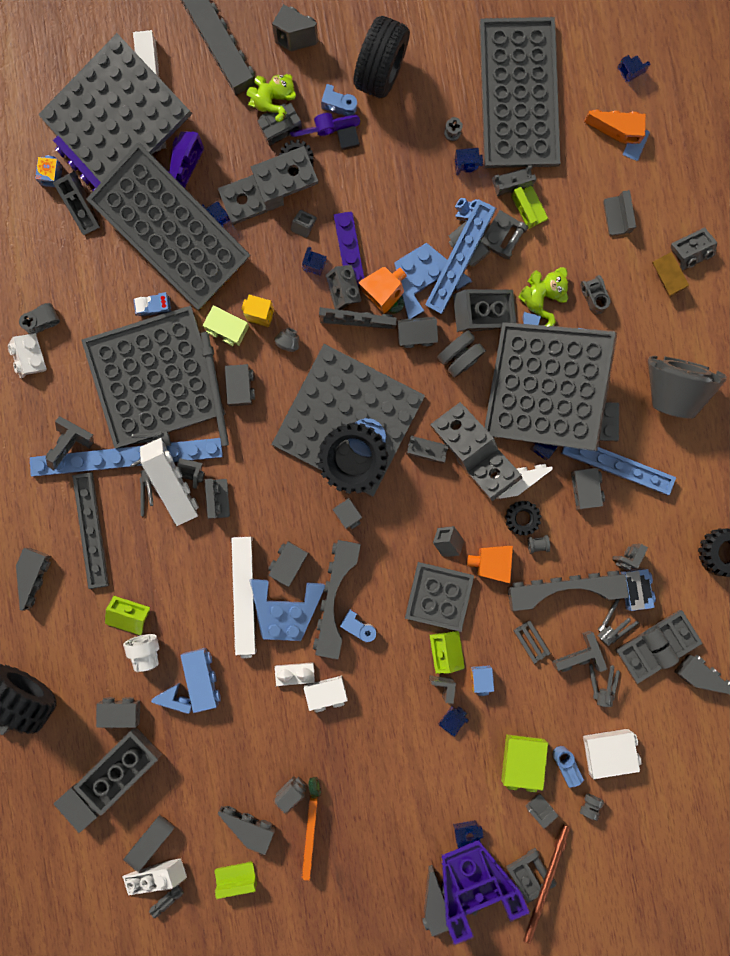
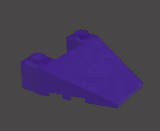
(474, 882)

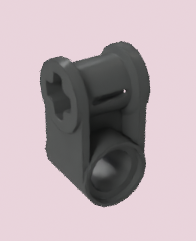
(593, 291)
(41, 317)

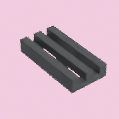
(540, 655)

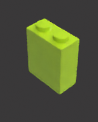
(524, 763)

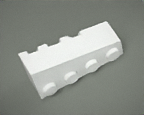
(168, 481)

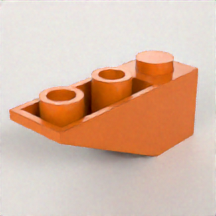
(618, 125)

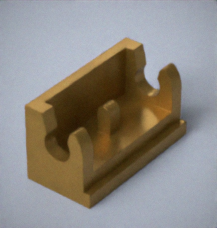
(670, 274)

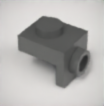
(192, 471)

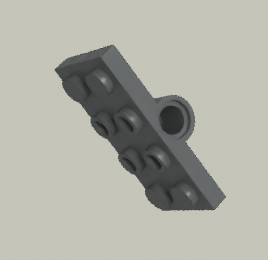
(659, 646)

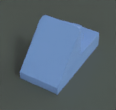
(169, 700)

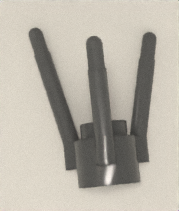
(155, 435)
(145, 482)
(610, 635)
(605, 696)

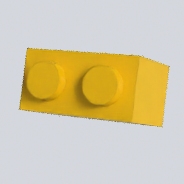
(258, 310)

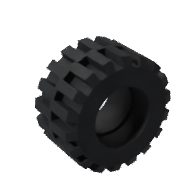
(710, 552)

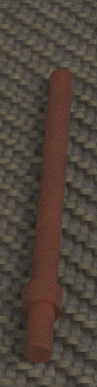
(560, 845)

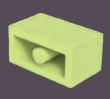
(226, 326)

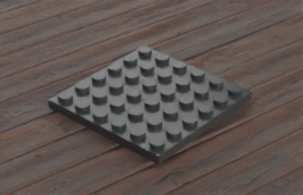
(114, 107)
(151, 376)
(550, 385)
(342, 393)

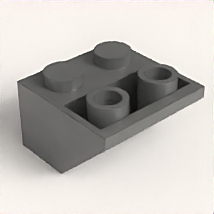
(294, 29)

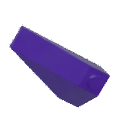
(185, 155)

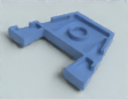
(422, 269)
(283, 618)

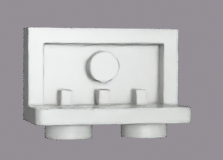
(26, 355)

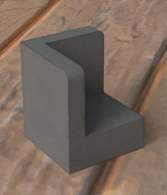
(448, 541)
(541, 810)

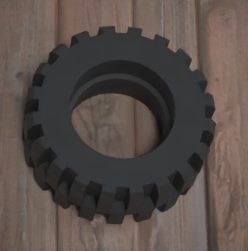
(24, 701)

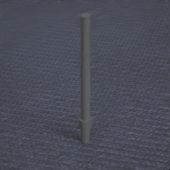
(208, 353)

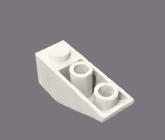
(528, 479)
(156, 877)

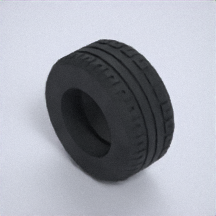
(381, 56)

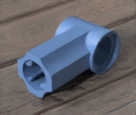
(568, 767)

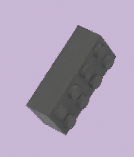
(117, 771)

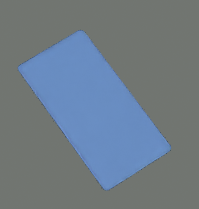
(634, 150)

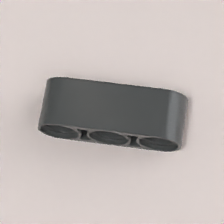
(148, 843)

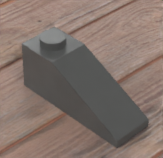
(75, 198)
(434, 905)

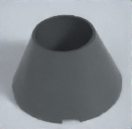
(682, 386)

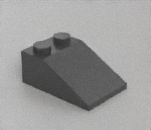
(483, 309)

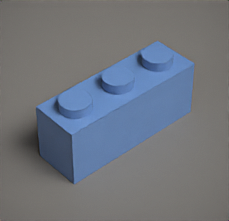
(200, 680)

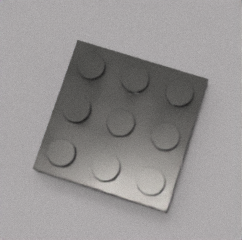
(439, 596)

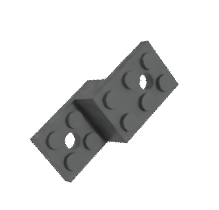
(268, 185)
(476, 451)

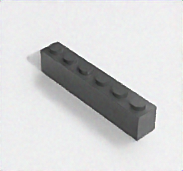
(220, 44)

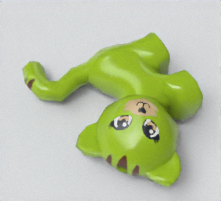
(278, 88)
(552, 286)

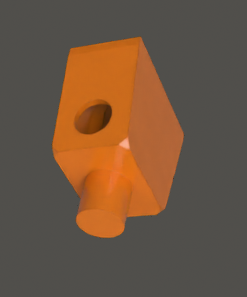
(383, 287)
(493, 562)

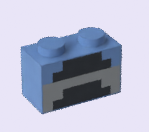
(639, 589)

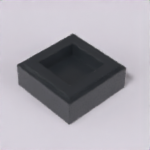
(348, 138)

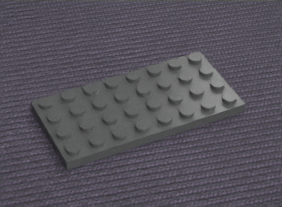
(519, 92)
(168, 226)

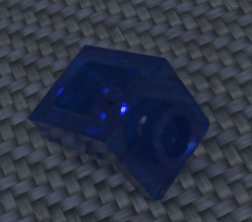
(454, 720)

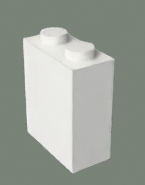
(612, 753)

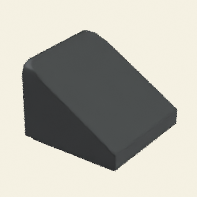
(303, 223)

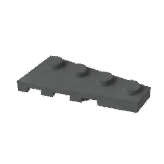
(351, 318)

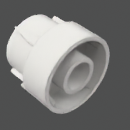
(142, 652)

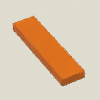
(309, 838)

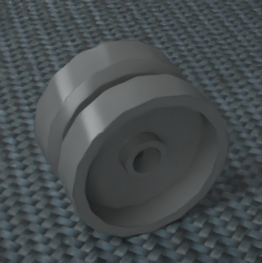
(461, 354)

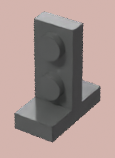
(70, 434)
(583, 656)

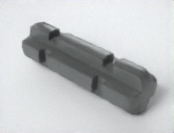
(166, 901)

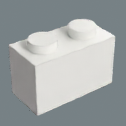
(325, 694)

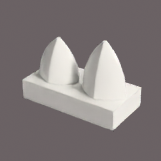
(294, 674)

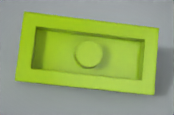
(529, 206)
(126, 615)
(447, 652)
(235, 880)

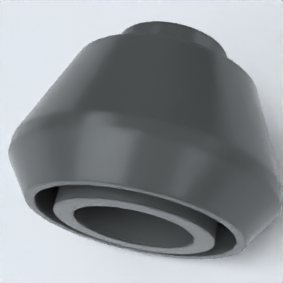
(288, 340)

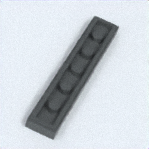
(90, 530)

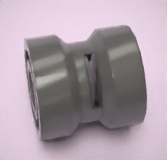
(592, 807)

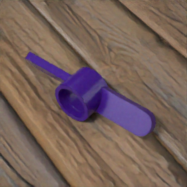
(327, 125)

